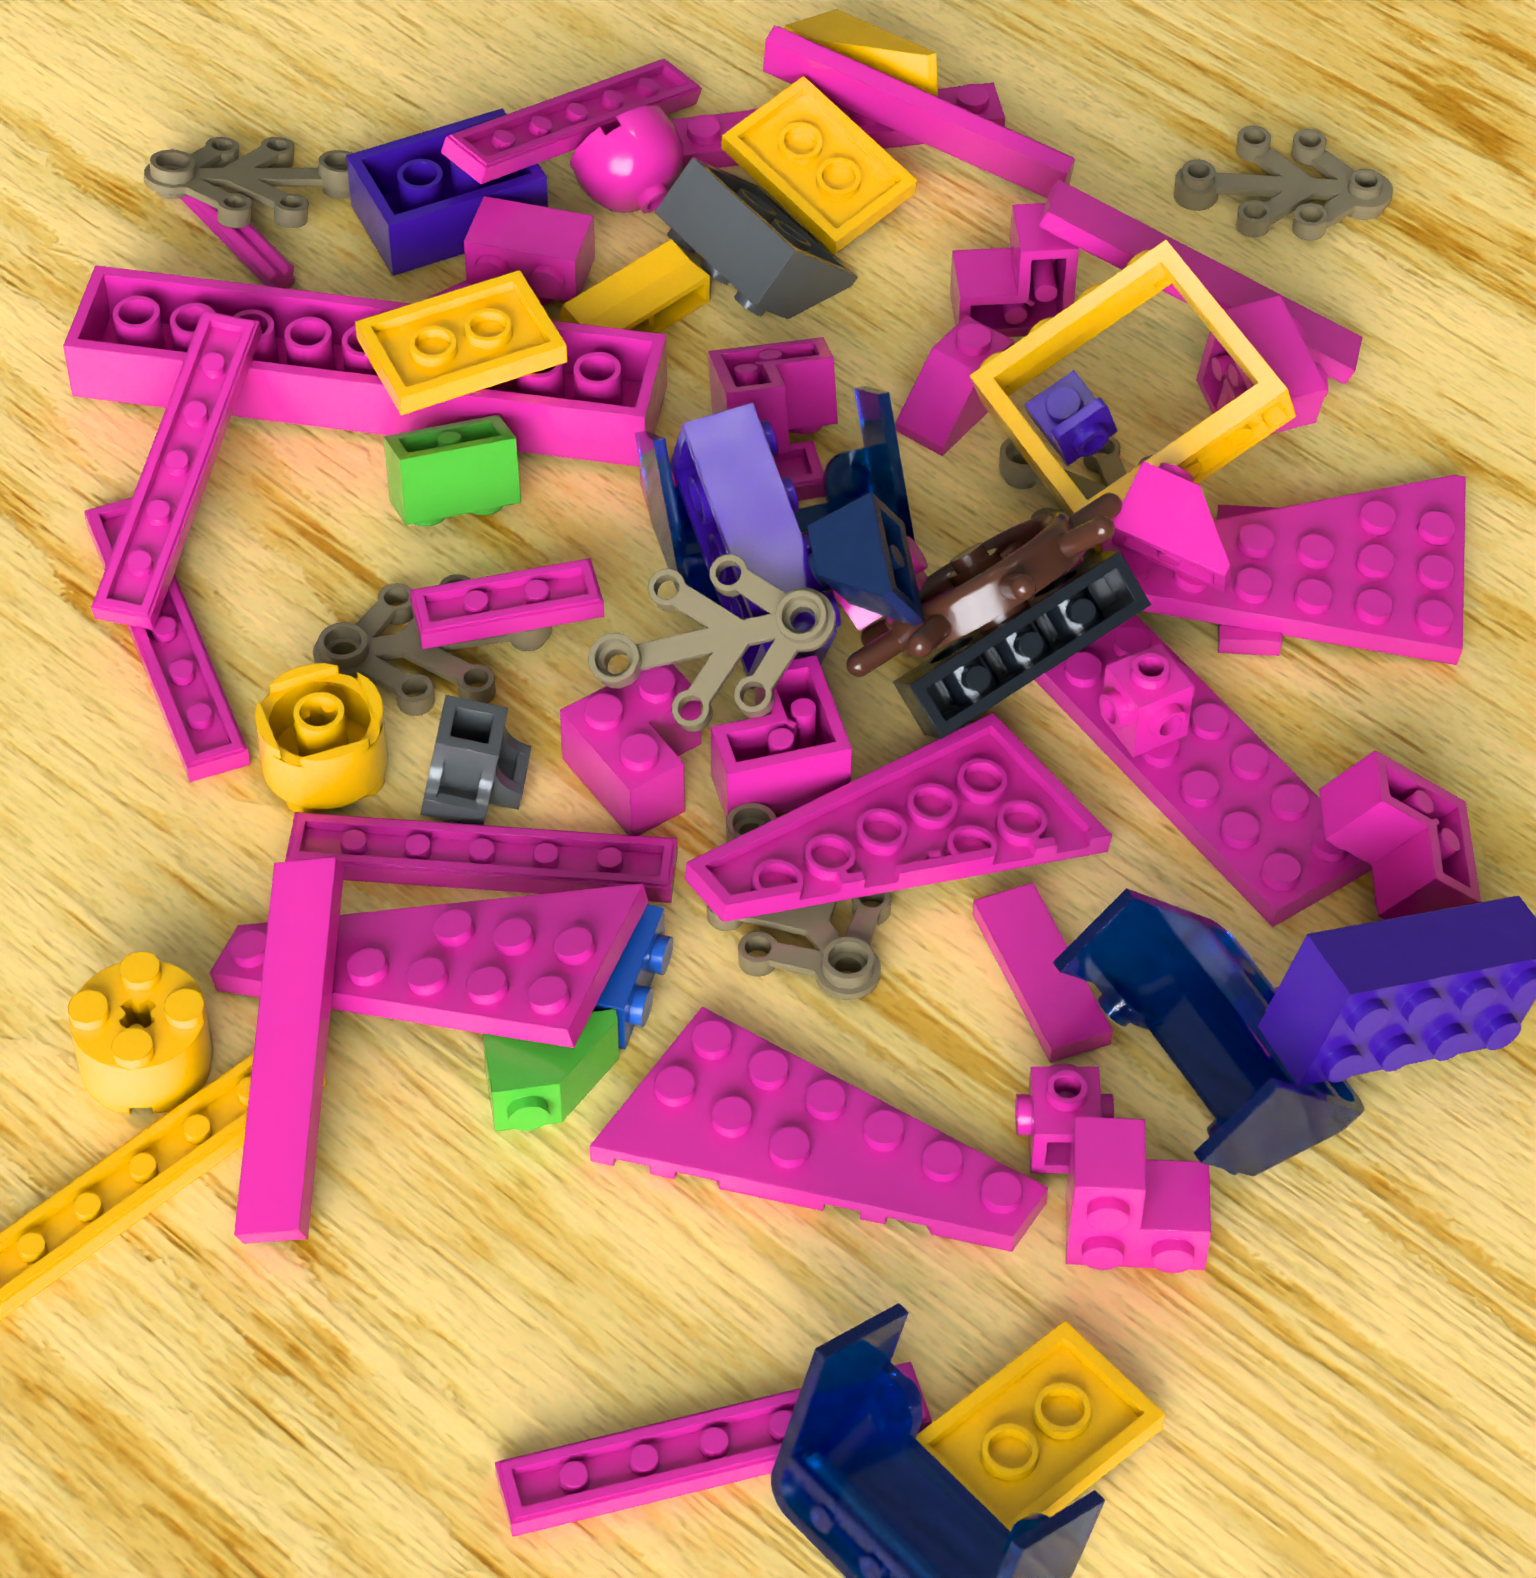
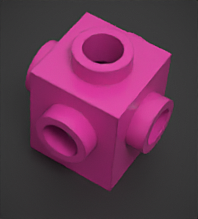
(1147, 699)
(1049, 1112)

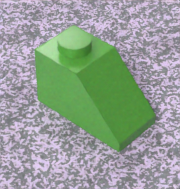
(545, 1082)

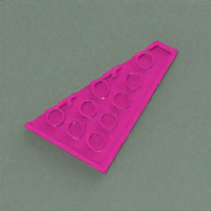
(1338, 570)

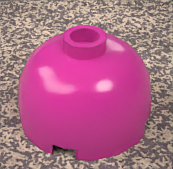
(632, 163)

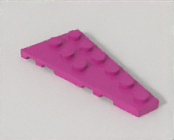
(925, 819)
(474, 966)
(799, 1136)

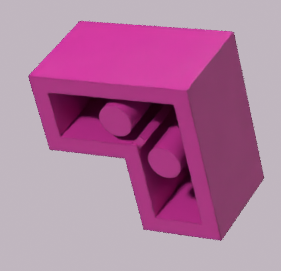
(1015, 284)
(1282, 345)
(785, 382)
(629, 747)
(789, 752)
(1408, 834)
(1130, 1206)

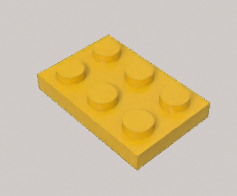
(819, 164)
(460, 342)
(1043, 1428)

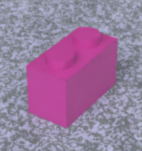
(544, 243)

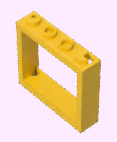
(1199, 450)

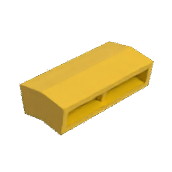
(643, 294)

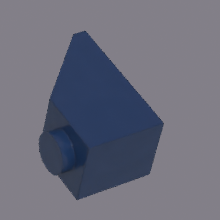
(867, 559)

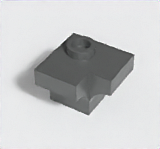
(474, 763)

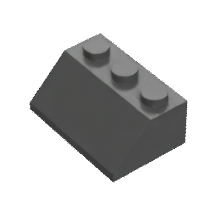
(750, 242)

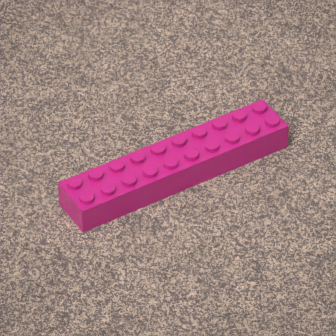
(314, 372)

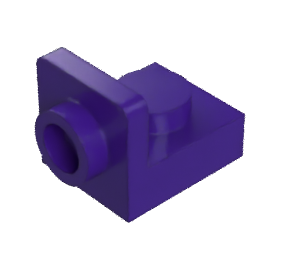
(1072, 418)

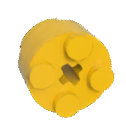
(322, 738)
(141, 1035)

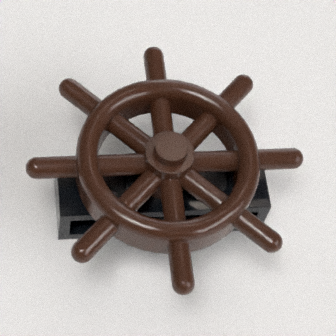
(1018, 612)

